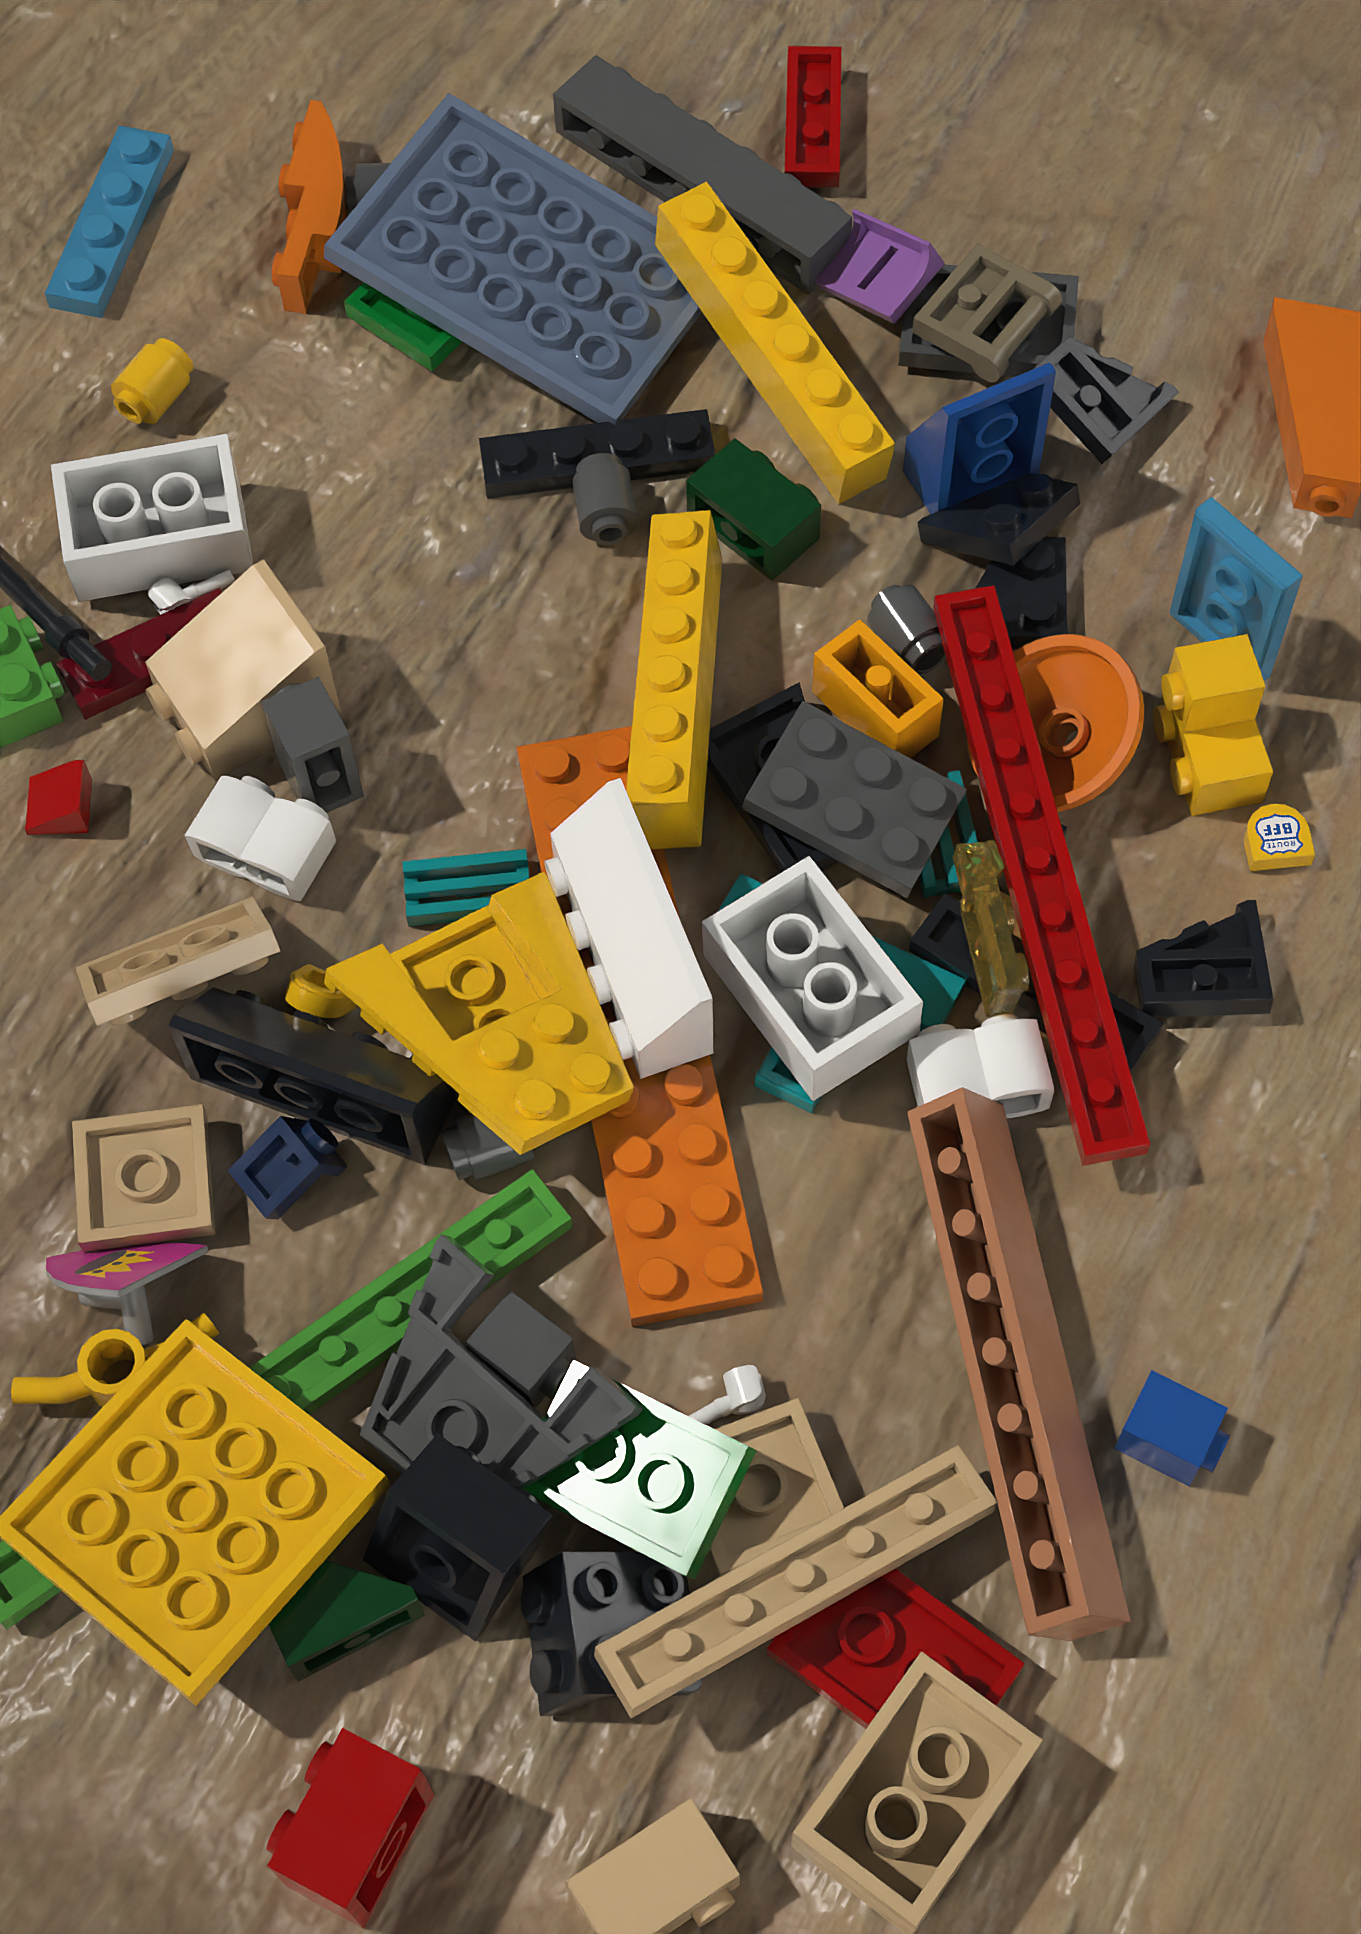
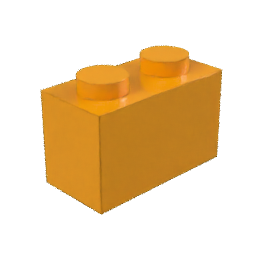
(876, 691)

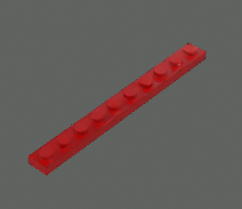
(1041, 879)

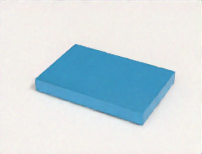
(1234, 585)

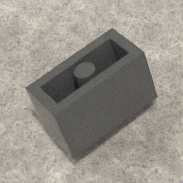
(313, 745)

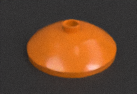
(1085, 689)

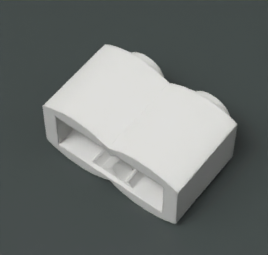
(261, 836)
(996, 1060)

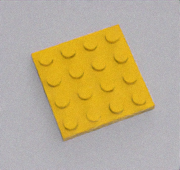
(191, 1509)

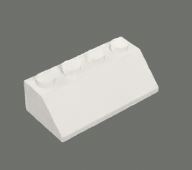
(631, 934)

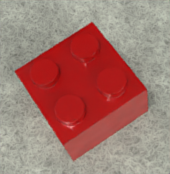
(349, 1826)

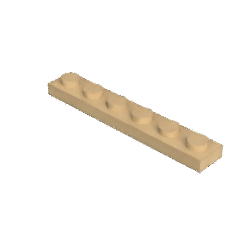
(793, 1581)

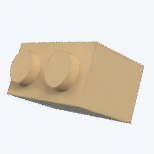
(658, 1878)

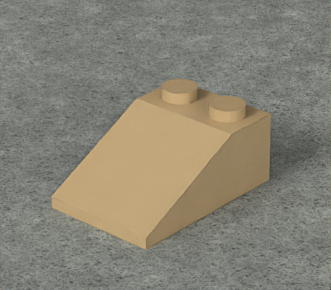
(915, 1793)

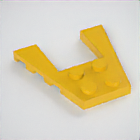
(528, 1070)

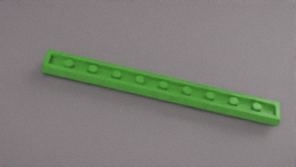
(358, 1333)

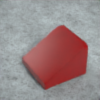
(59, 800)

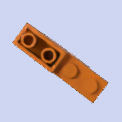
(316, 207)

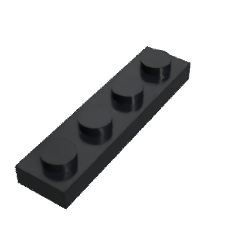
(550, 456)
(944, 944)

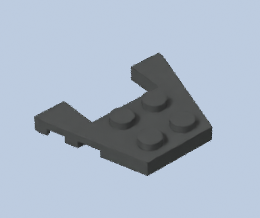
(450, 1391)

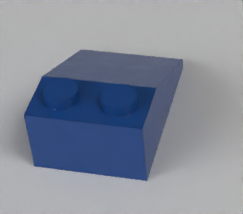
(980, 440)

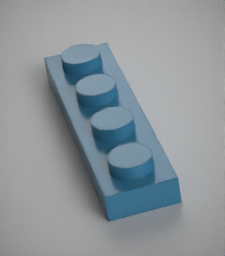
(109, 222)

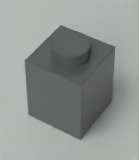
(524, 1349)

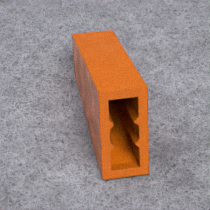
(1317, 402)

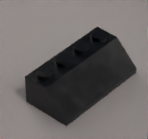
(312, 1072)

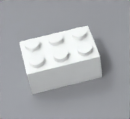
(151, 517)
(811, 978)

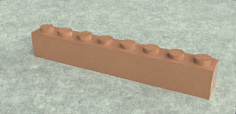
(1017, 1369)

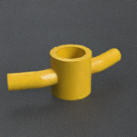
(93, 1360)

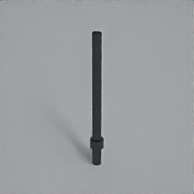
(61, 631)

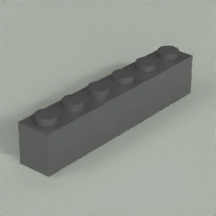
(673, 152)

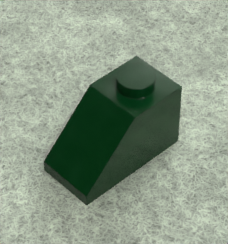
(338, 1615)

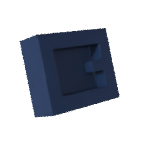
(286, 1164)

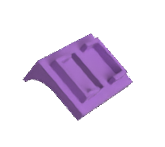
(880, 268)

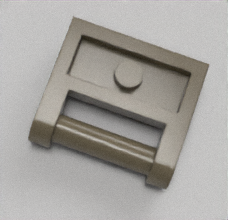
(971, 302)

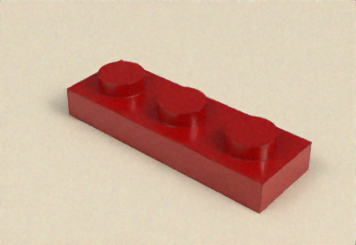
(813, 115)

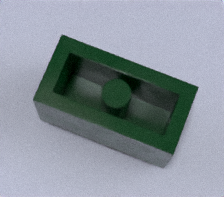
(755, 508)

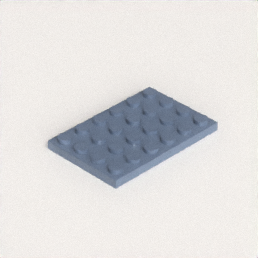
(520, 260)

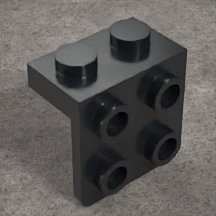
(580, 1604)

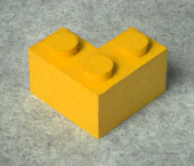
(1212, 725)

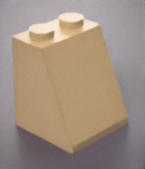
(229, 662)

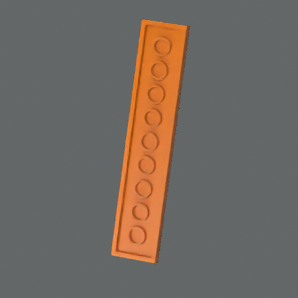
(668, 1148)

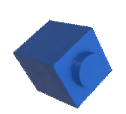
(1174, 1430)

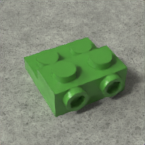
(25, 687)

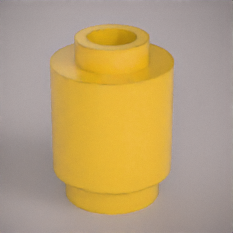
(152, 381)

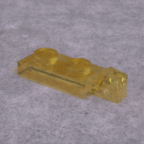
(989, 927)

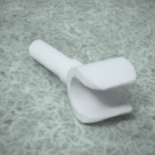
(169, 595)
(744, 1395)

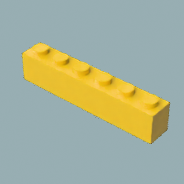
(773, 343)
(675, 679)

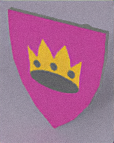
(119, 1276)

